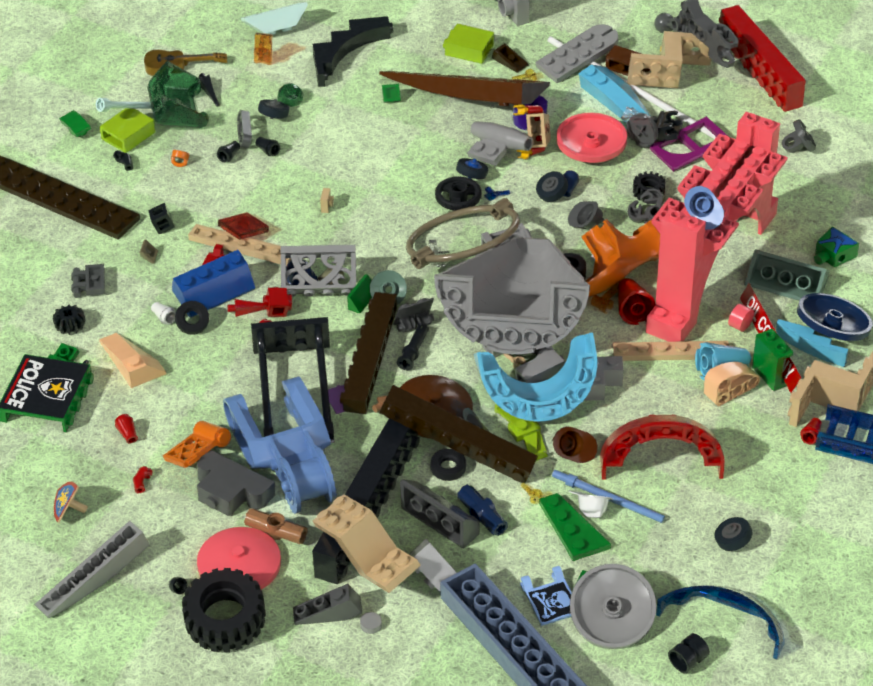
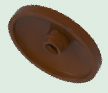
(440, 392)

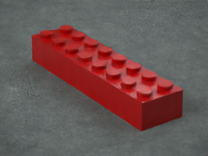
(764, 60)

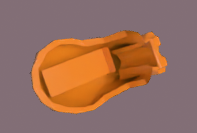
(619, 254)

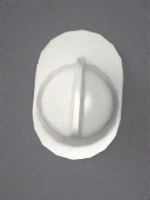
(592, 505)

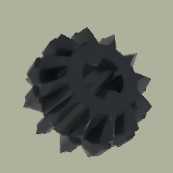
(69, 319)

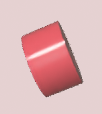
(741, 317)

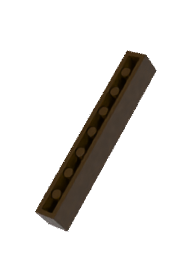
(369, 353)
(458, 434)

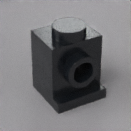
(161, 218)

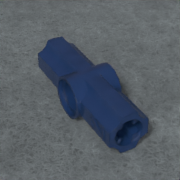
(482, 510)

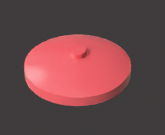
(591, 137)
(243, 550)

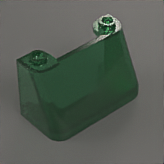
(172, 98)

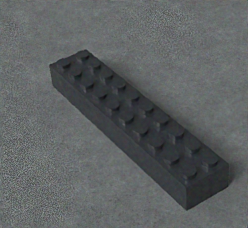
(370, 489)

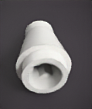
(164, 313)

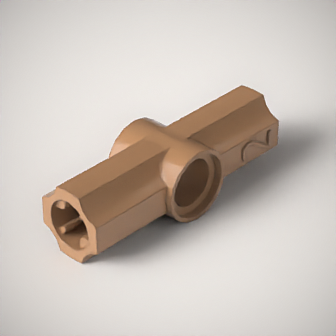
(276, 526)

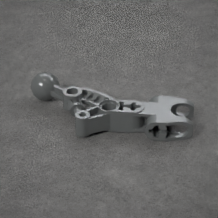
(694, 21)

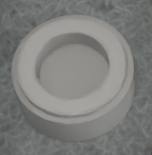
(370, 622)

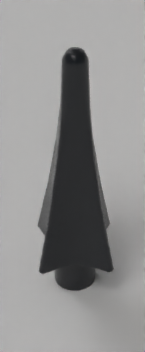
(206, 85)

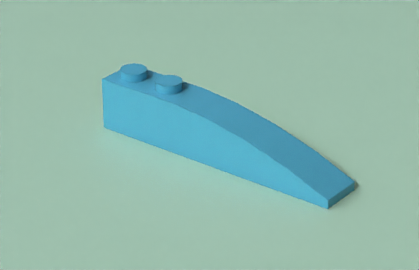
(610, 90)

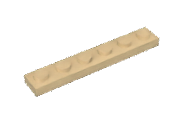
(246, 246)
(659, 350)

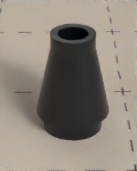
(268, 146)
(228, 151)

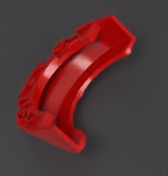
(659, 427)

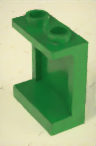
(769, 358)

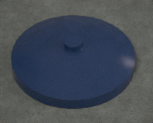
(834, 317)

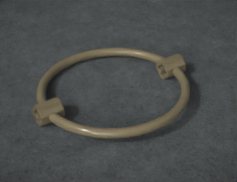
(426, 255)

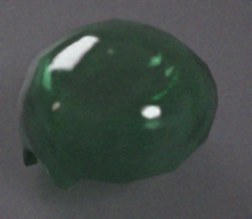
(290, 94)

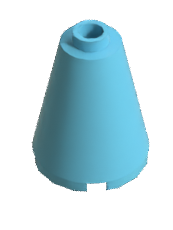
(713, 354)

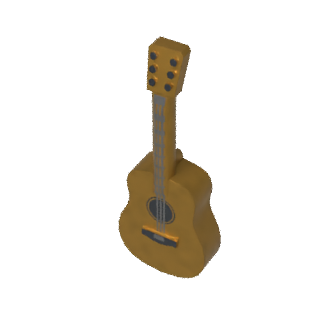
(156, 58)

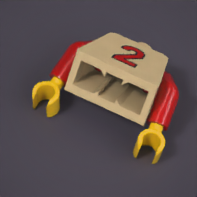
(538, 128)

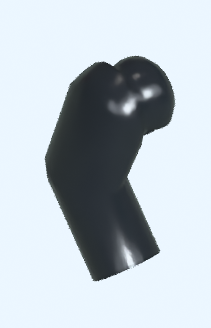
(124, 158)

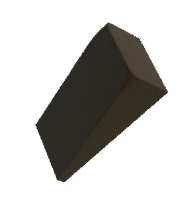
(509, 58)

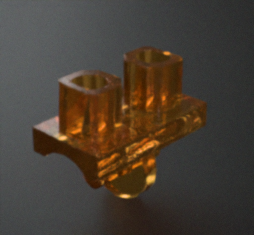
(263, 48)

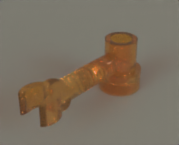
(604, 301)

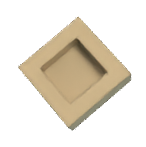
(326, 200)

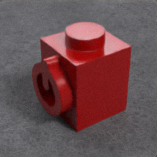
(277, 302)

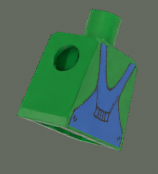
(835, 248)

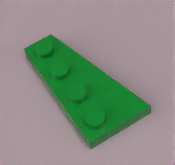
(572, 529)

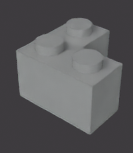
(608, 374)
(432, 564)

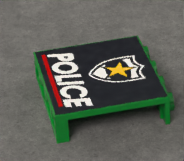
(46, 389)

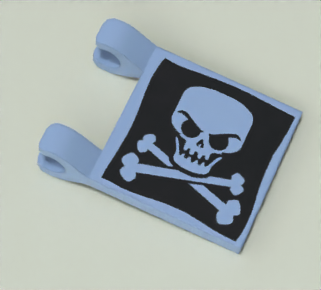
(551, 600)

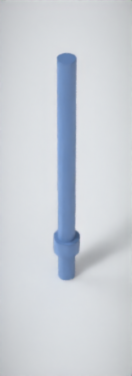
(572, 480)

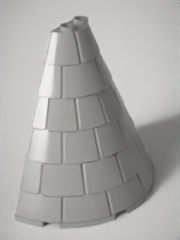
(514, 296)

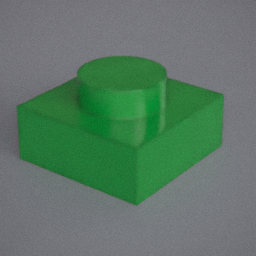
(391, 93)

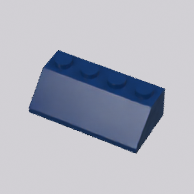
(214, 282)

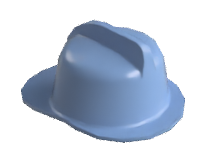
(705, 206)

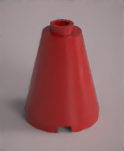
(634, 302)

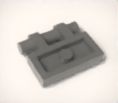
(94, 280)

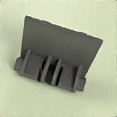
(418, 311)

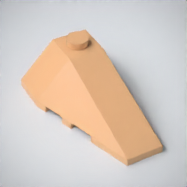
(132, 361)

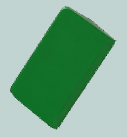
(360, 295)

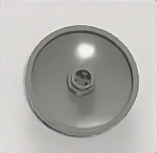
(613, 606)

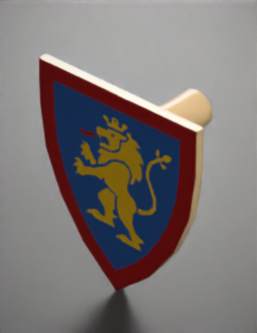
(65, 498)

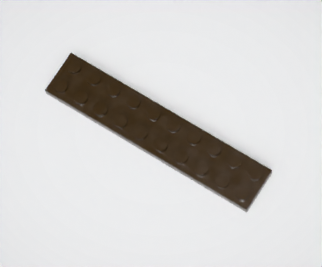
(65, 199)

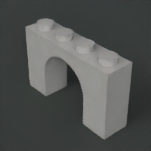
(540, 368)

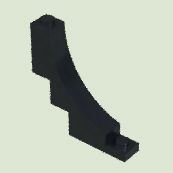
(360, 32)

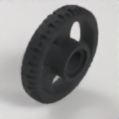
(458, 193)

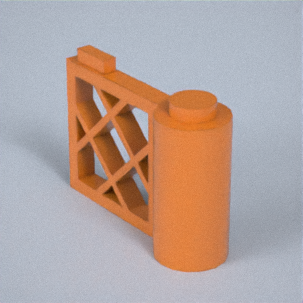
(205, 436)

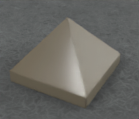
(148, 252)

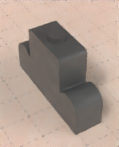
(228, 485)

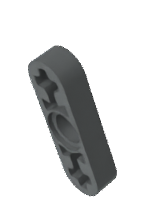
(244, 128)

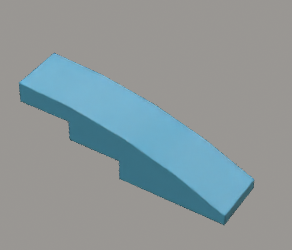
(810, 343)

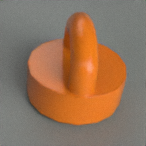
(179, 155)

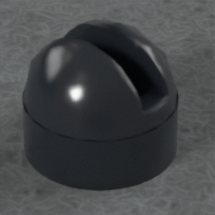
(181, 582)

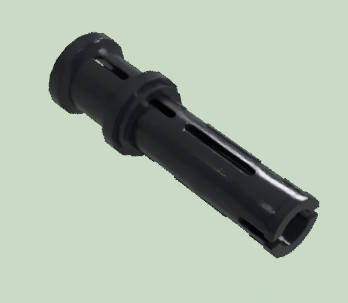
(410, 351)

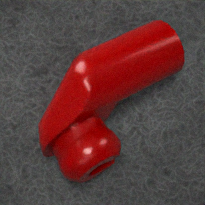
(139, 477)

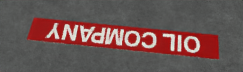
(762, 323)

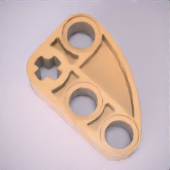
(728, 380)

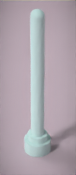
(104, 104)

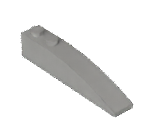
(95, 570)

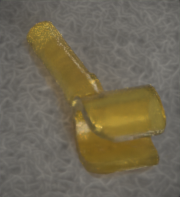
(529, 74)
(532, 493)

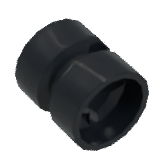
(688, 652)

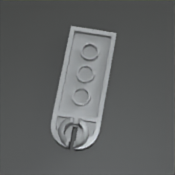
(578, 52)

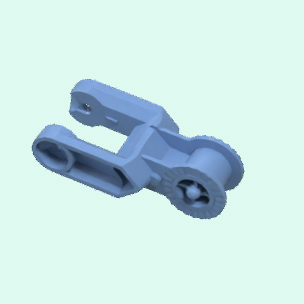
(293, 453)

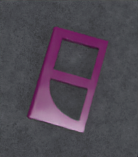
(677, 161)

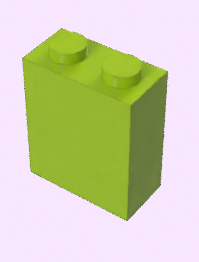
(469, 43)
(127, 129)

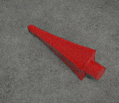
(244, 307)

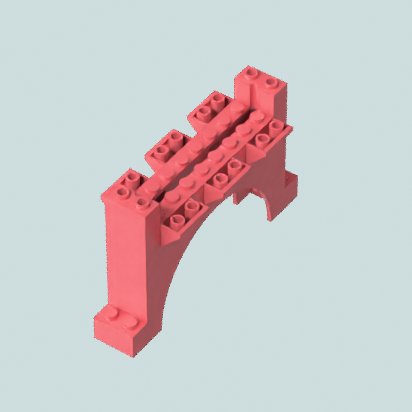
(744, 187)

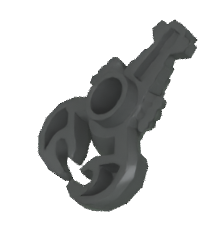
(655, 197)

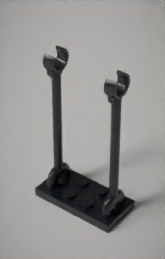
(292, 336)

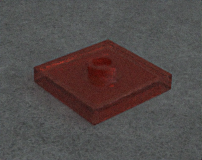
(243, 225)

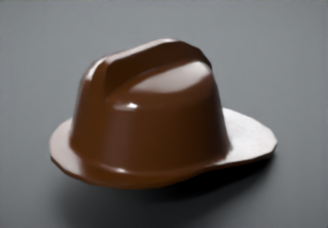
(575, 444)

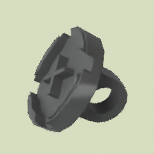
(642, 129)
(801, 137)

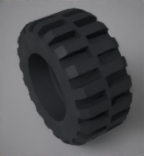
(230, 632)

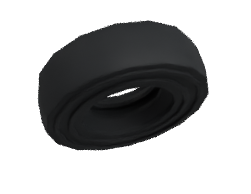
(197, 307)
(448, 455)

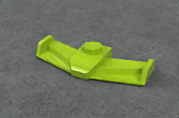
(527, 431)

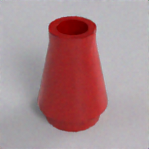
(126, 427)
(810, 431)

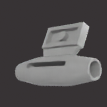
(495, 141)

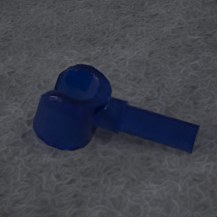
(493, 194)

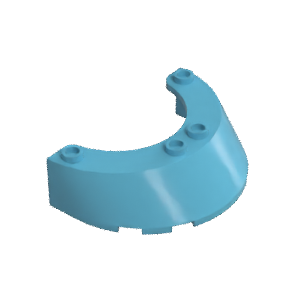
(547, 398)

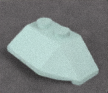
(276, 19)

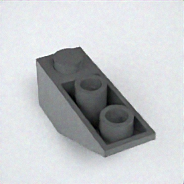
(329, 607)

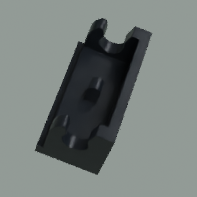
(667, 127)

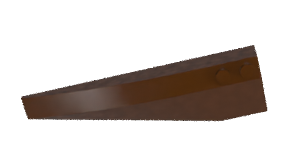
(468, 87)

